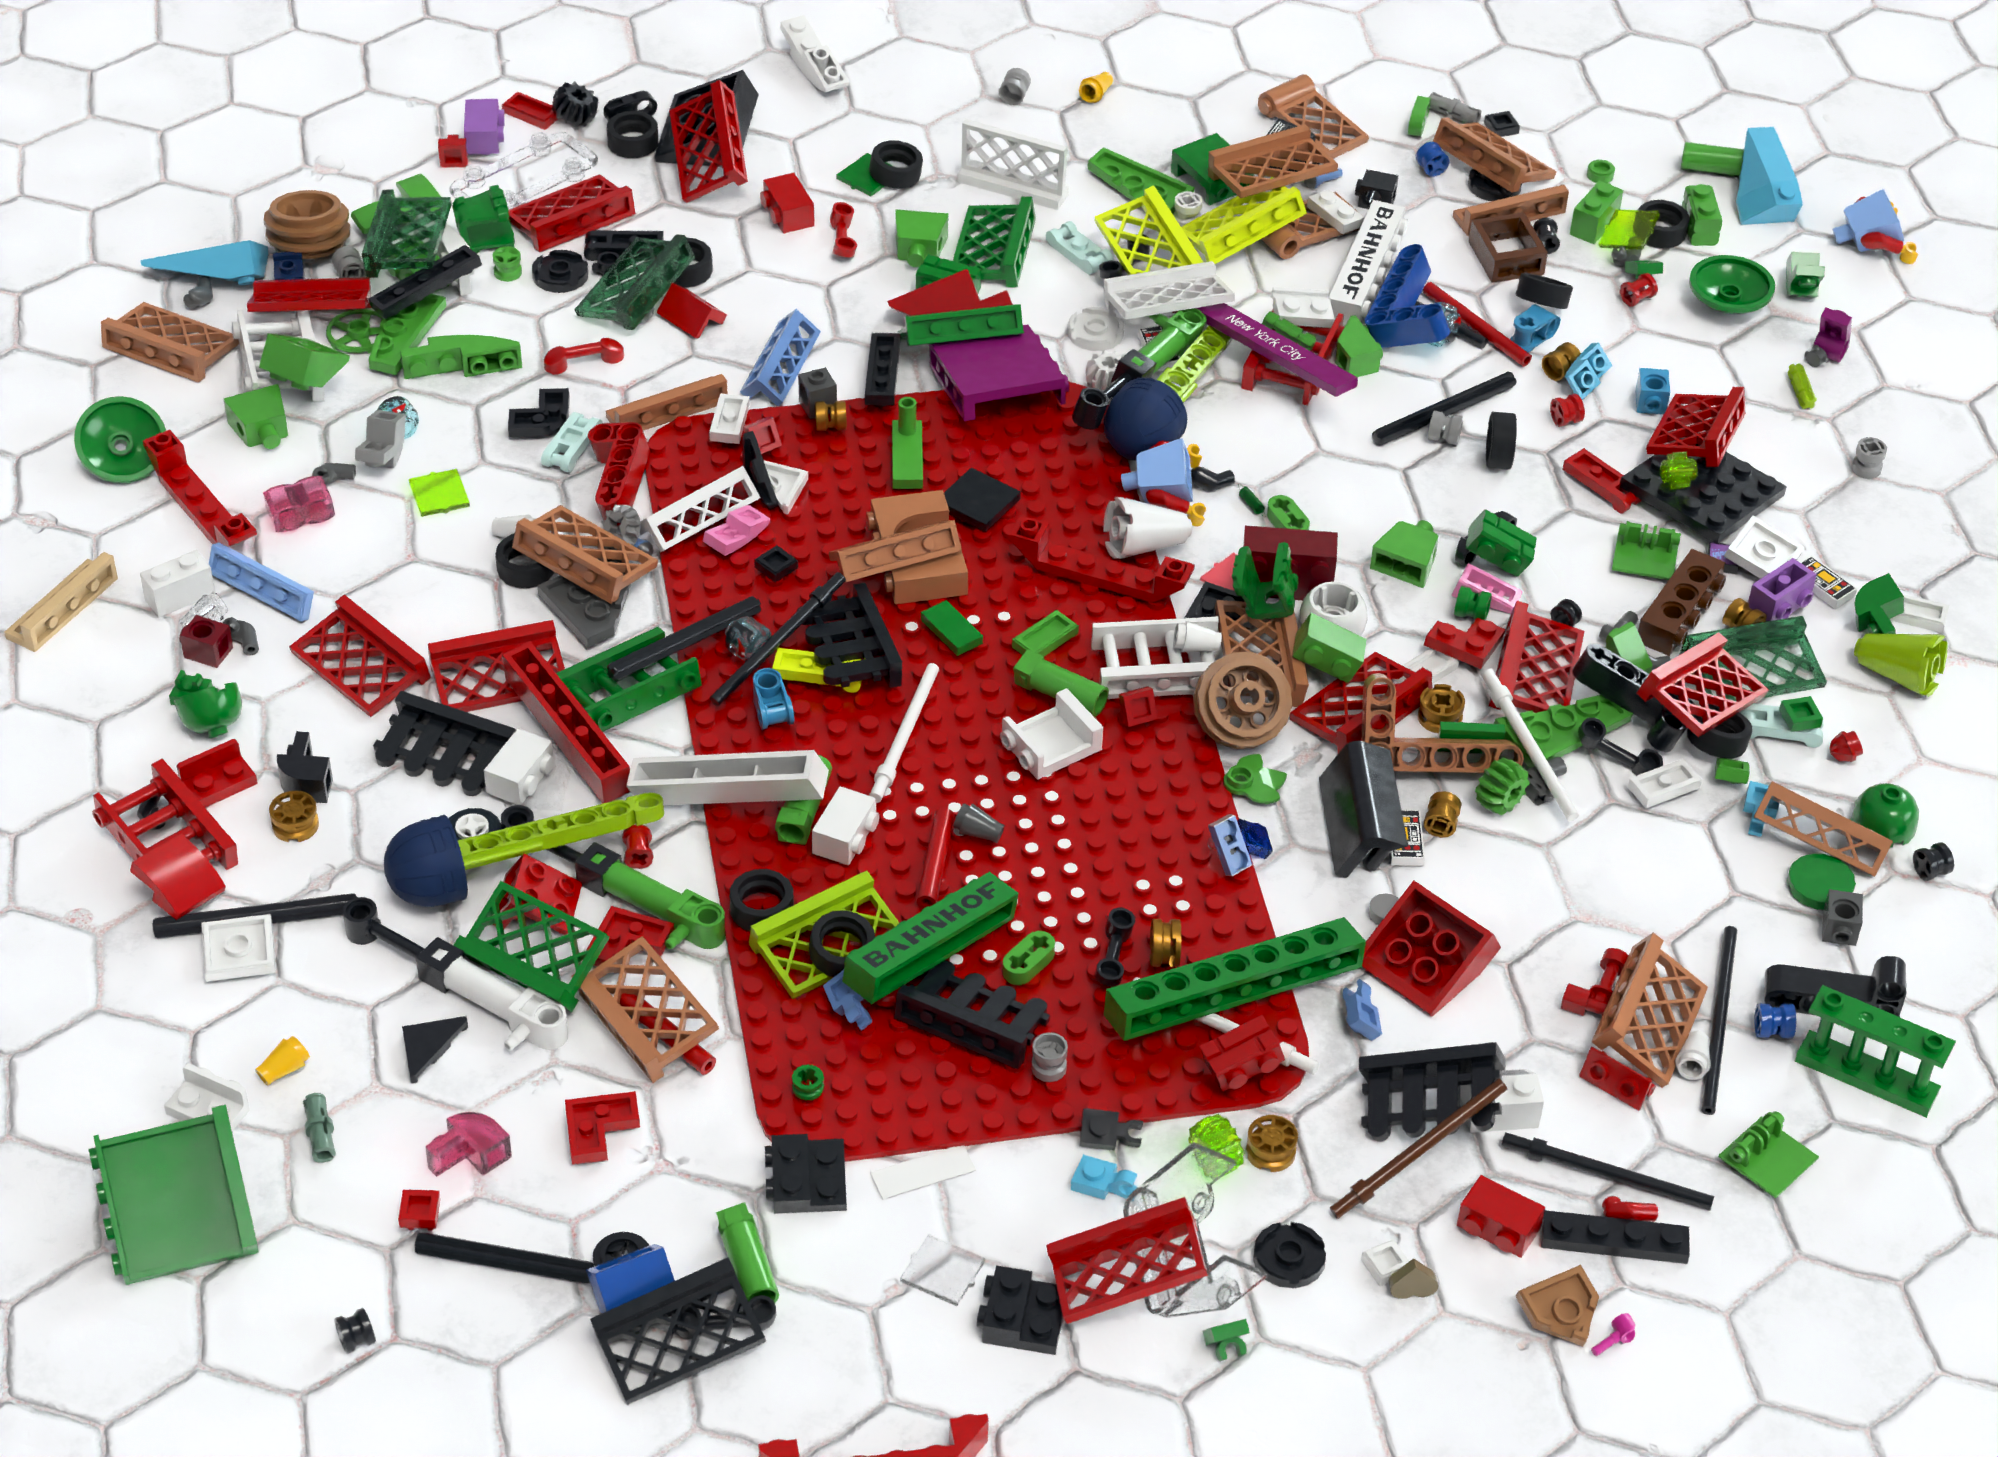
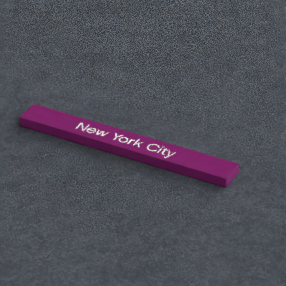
(1279, 349)

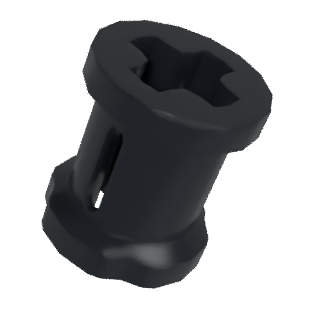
(1550, 238)

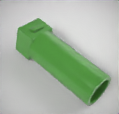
(1712, 158)
(1048, 678)
(797, 816)
(746, 1252)

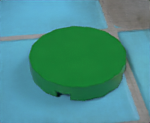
(1813, 877)

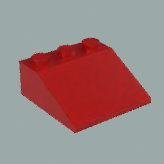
(1428, 949)

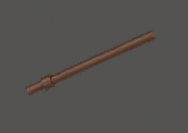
(1363, 1190)

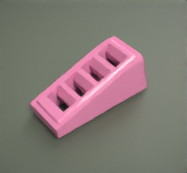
(1482, 581)

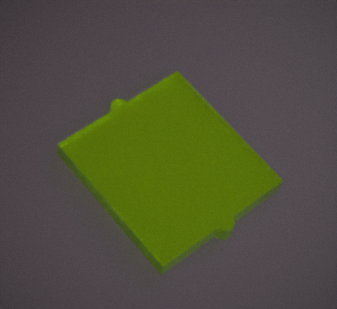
(1629, 229)
(439, 492)

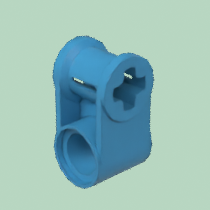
(1534, 327)
(771, 698)

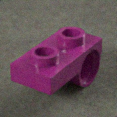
(1834, 333)

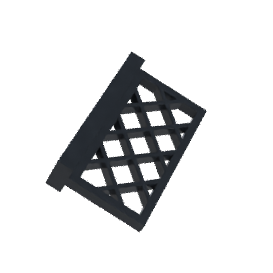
(661, 1304)

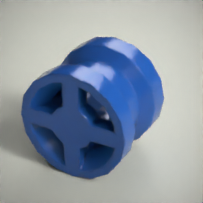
(1432, 159)

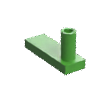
(907, 447)

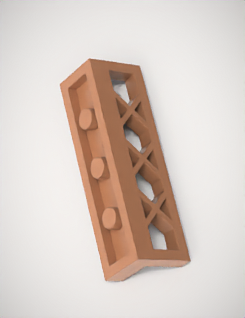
(1534, 204)
(671, 404)
(897, 550)
(1828, 818)

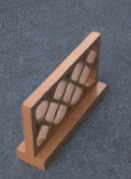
(1270, 150)
(1490, 154)
(164, 351)
(579, 563)
(1280, 629)
(1632, 996)
(625, 1029)

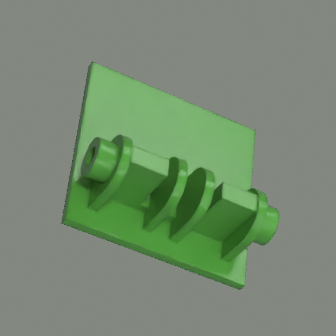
(1646, 552)
(1769, 1155)

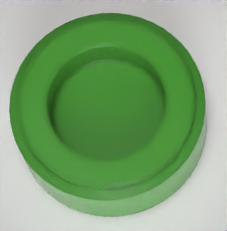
(1600, 171)

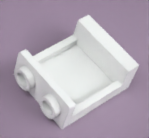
(1053, 736)

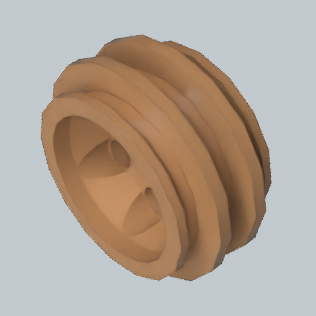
(307, 223)
(1216, 721)

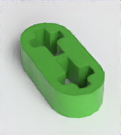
(1419, 116)
(1293, 515)
(1024, 954)

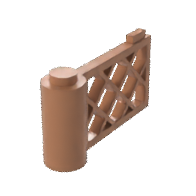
(1294, 97)
(1288, 240)

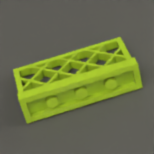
(802, 917)

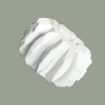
(1101, 369)

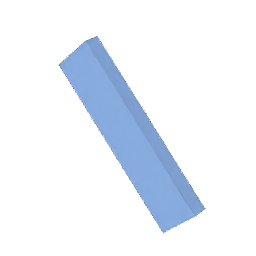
(260, 582)

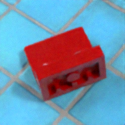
(544, 884)

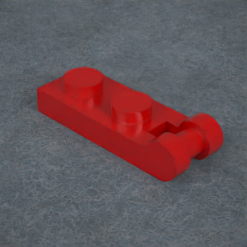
(1600, 478)

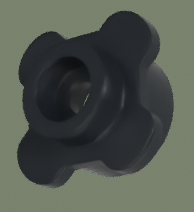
(604, 262)

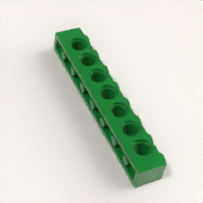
(1233, 978)

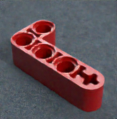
(625, 455)

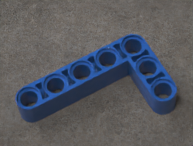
(1393, 315)

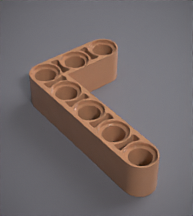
(1426, 747)

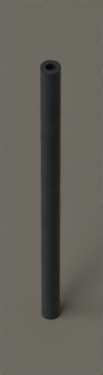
(1719, 1020)

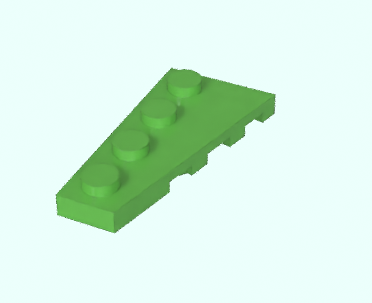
(404, 332)

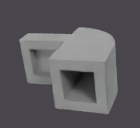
(383, 439)

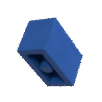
(629, 1276)

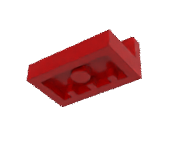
(217, 773)

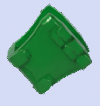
(484, 220)
(1255, 593)

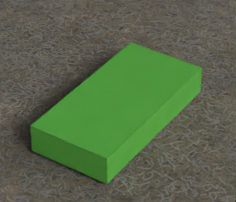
(1046, 634)

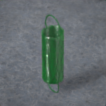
(1251, 500)

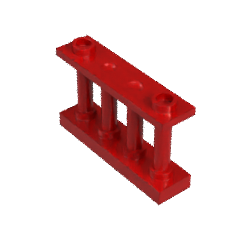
(1256, 370)
(181, 803)

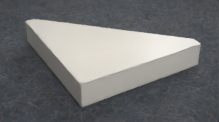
(786, 483)

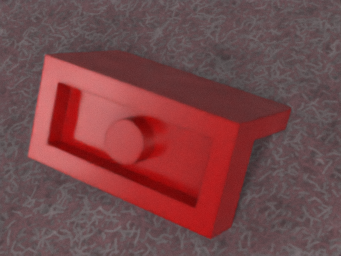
(688, 310)

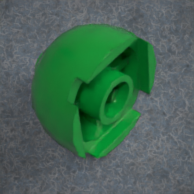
(210, 709)
(1888, 812)

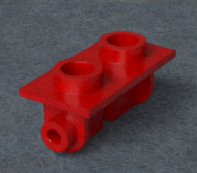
(1616, 1078)

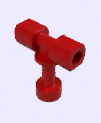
(1597, 997)

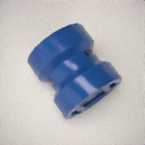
(1774, 1020)

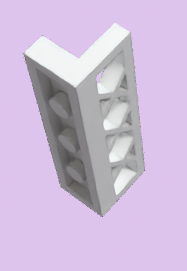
(689, 503)

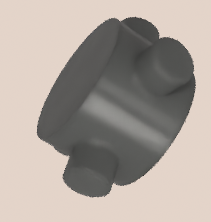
(1816, 356)

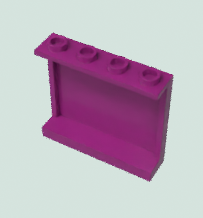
(995, 369)

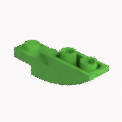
(461, 352)

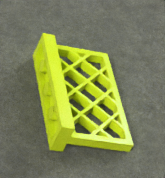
(1160, 220)
(1238, 232)

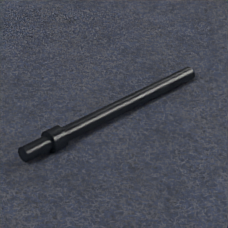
(818, 599)
(1539, 1150)

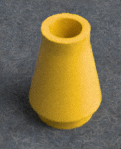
(1094, 87)
(283, 1060)

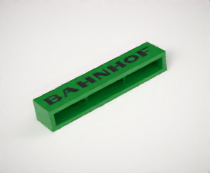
(929, 937)

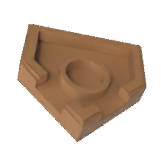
(1561, 1305)

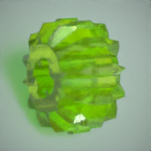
(1218, 1135)

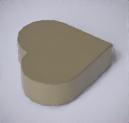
(1413, 1280)

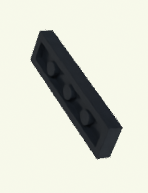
(424, 282)
(882, 369)
(1615, 1237)

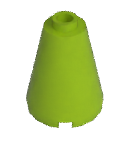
(1905, 658)

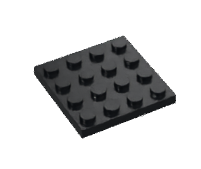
(1717, 499)

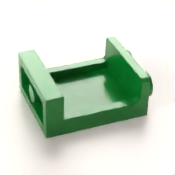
(1194, 160)

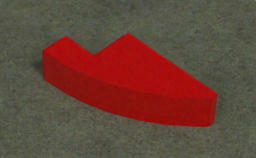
(947, 295)

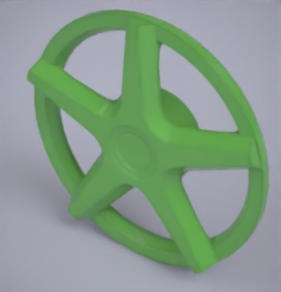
(356, 329)

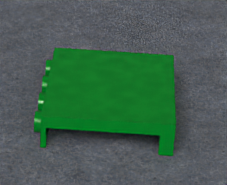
(174, 1197)

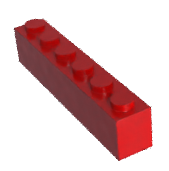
(566, 722)

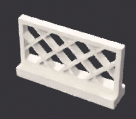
(1012, 181)
(1166, 290)

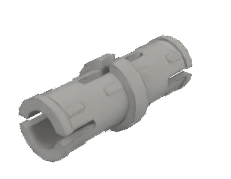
(1454, 108)

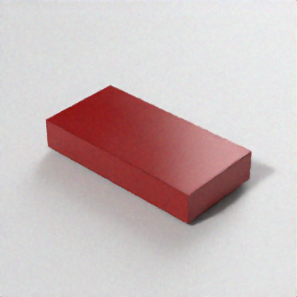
(530, 110)

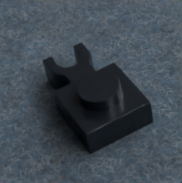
(1102, 1129)

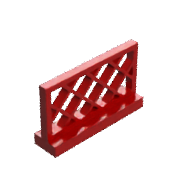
(726, 135)
(571, 222)
(310, 294)
(1718, 430)
(382, 643)
(487, 647)
(1514, 649)
(1689, 669)
(1407, 701)
(1120, 1241)

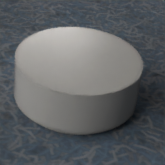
(1380, 906)

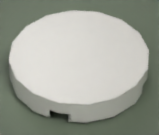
(1095, 329)

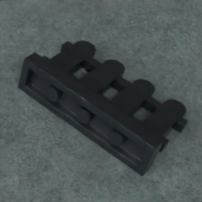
(867, 624)
(436, 725)
(975, 1030)
(1428, 1069)

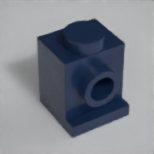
(288, 266)

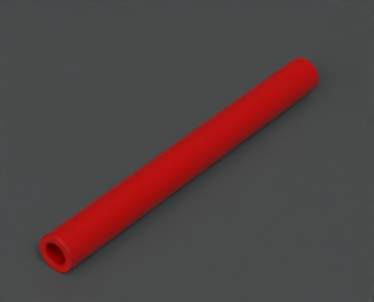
(1479, 325)

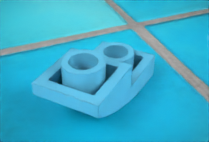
(1587, 369)

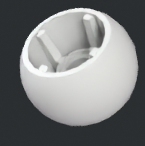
(1337, 604)

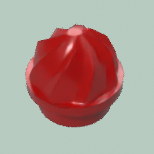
(1846, 746)

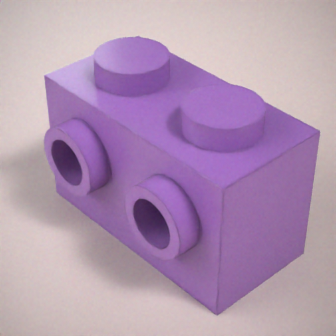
(483, 126)
(1783, 590)

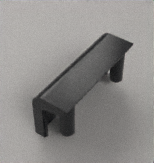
(1361, 807)

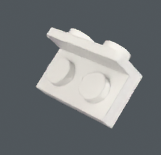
(204, 1091)

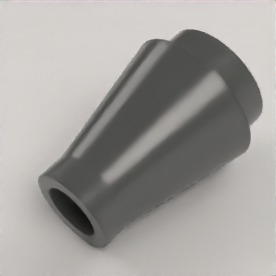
(977, 823)

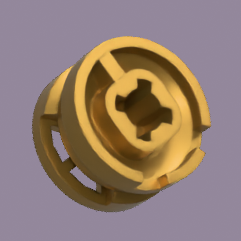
(1440, 705)
(295, 817)
(1160, 942)
(1272, 1144)

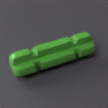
(1289, 330)

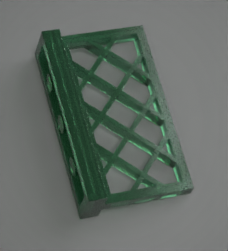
(385, 230)
(643, 289)
(1774, 638)

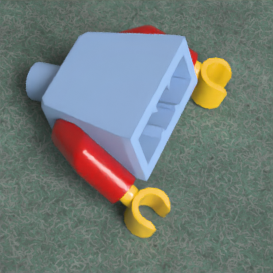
(1875, 225)
(1166, 479)

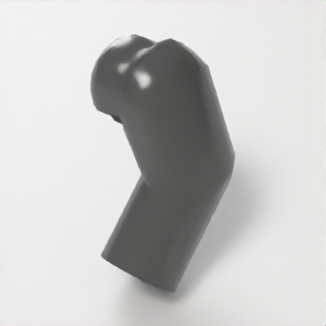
(1622, 255)
(1626, 618)

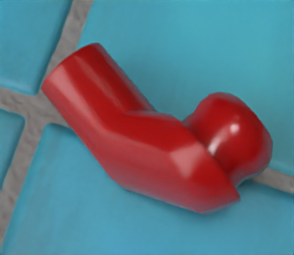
(1629, 1210)

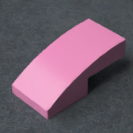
(740, 528)

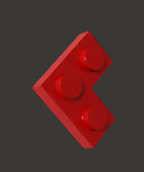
(1469, 647)
(628, 926)
(592, 1117)

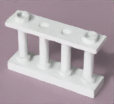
(298, 326)
(1165, 679)

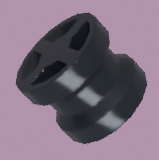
(1933, 861)
(354, 1330)

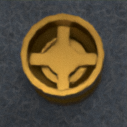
(1557, 362)
(837, 415)
(1741, 614)
(1442, 814)

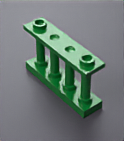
(628, 703)
(1864, 1071)

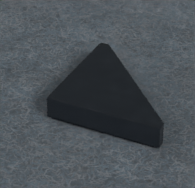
(757, 471)
(429, 1041)

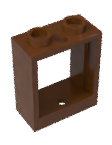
(1501, 265)

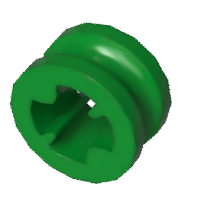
(805, 1073)

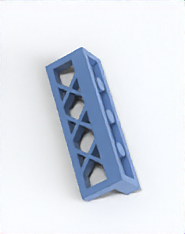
(778, 350)

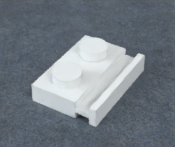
(1303, 306)

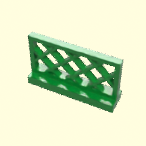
(1014, 243)
(962, 325)
(523, 972)

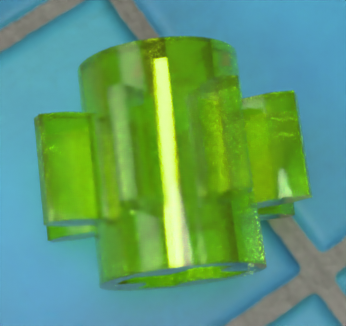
(1678, 470)

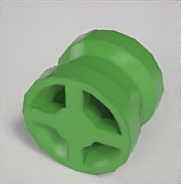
(507, 263)

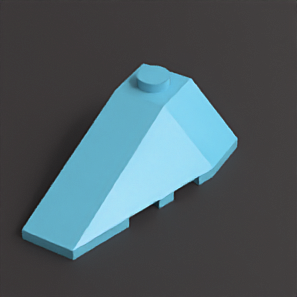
(1767, 181)
(231, 262)

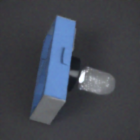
(1229, 845)

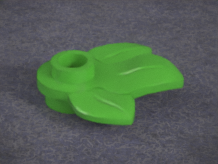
(1254, 780)

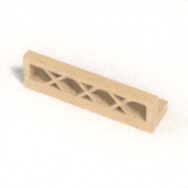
(63, 603)

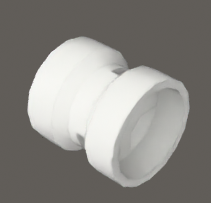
(1187, 207)

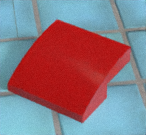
(178, 876)

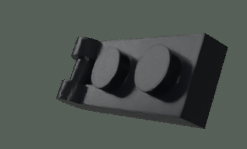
(614, 241)

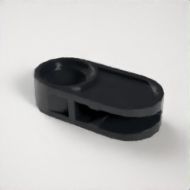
(630, 103)

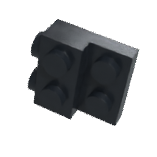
(806, 1174)
(1020, 1312)

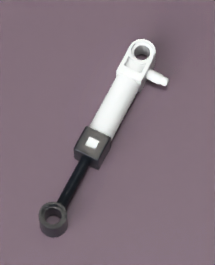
(445, 968)

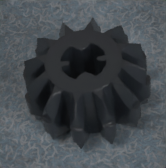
(575, 104)

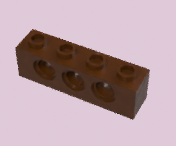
(1681, 602)

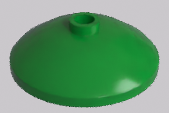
(1732, 284)
(113, 423)

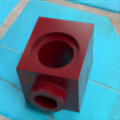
(206, 641)

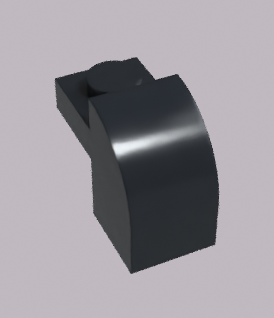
(303, 771)

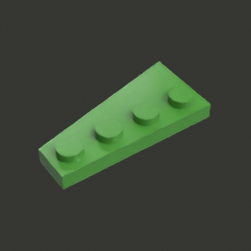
(1132, 177)
(1558, 726)

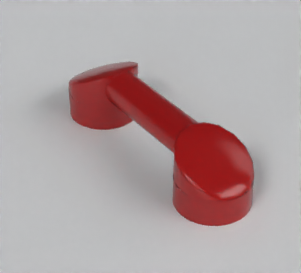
(841, 219)
(556, 359)

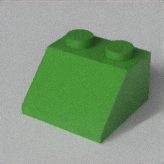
(301, 361)

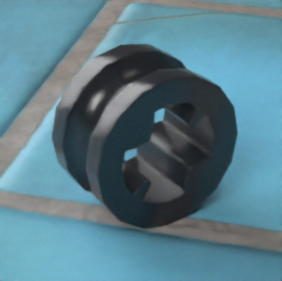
(1566, 612)

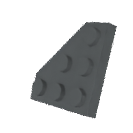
(582, 611)

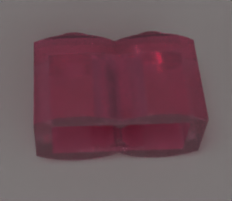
(299, 504)

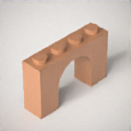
(927, 579)

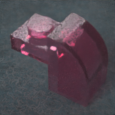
(471, 1138)

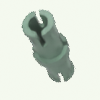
(319, 1127)

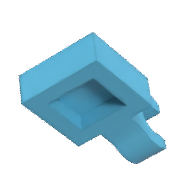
(1753, 798)
(1099, 1177)

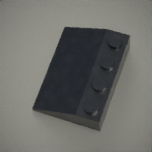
(745, 99)

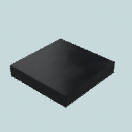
(980, 499)

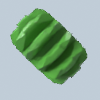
(1502, 786)

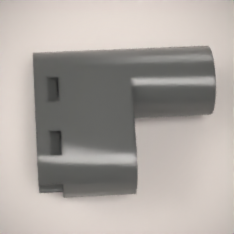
(1537, 789)

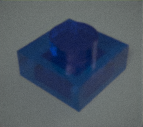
(1255, 838)

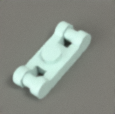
(1078, 248)
(571, 440)
(1769, 722)

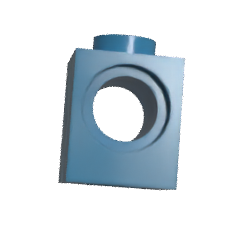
(1652, 390)

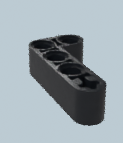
(1619, 683)
(1800, 985)

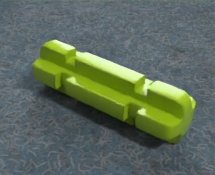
(1802, 386)

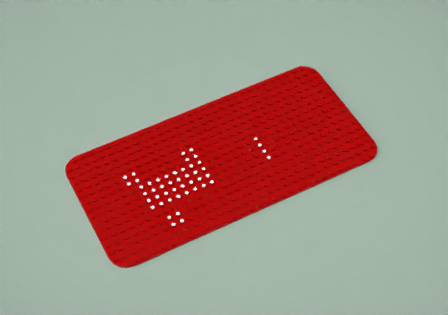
(1073, 845)

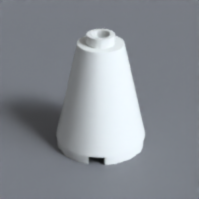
(1142, 527)

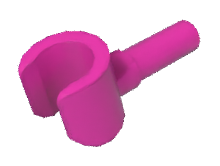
(1624, 1332)

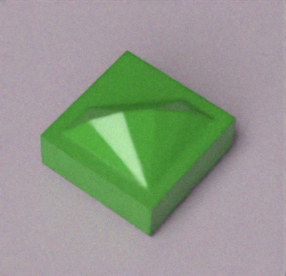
(1732, 770)

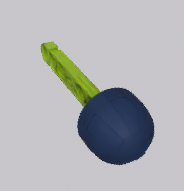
(1154, 408)
(429, 863)

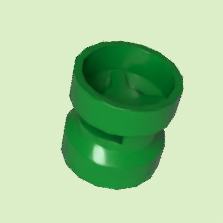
(1472, 603)

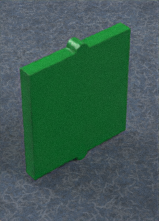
(859, 177)

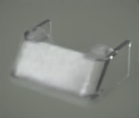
(1228, 1279)

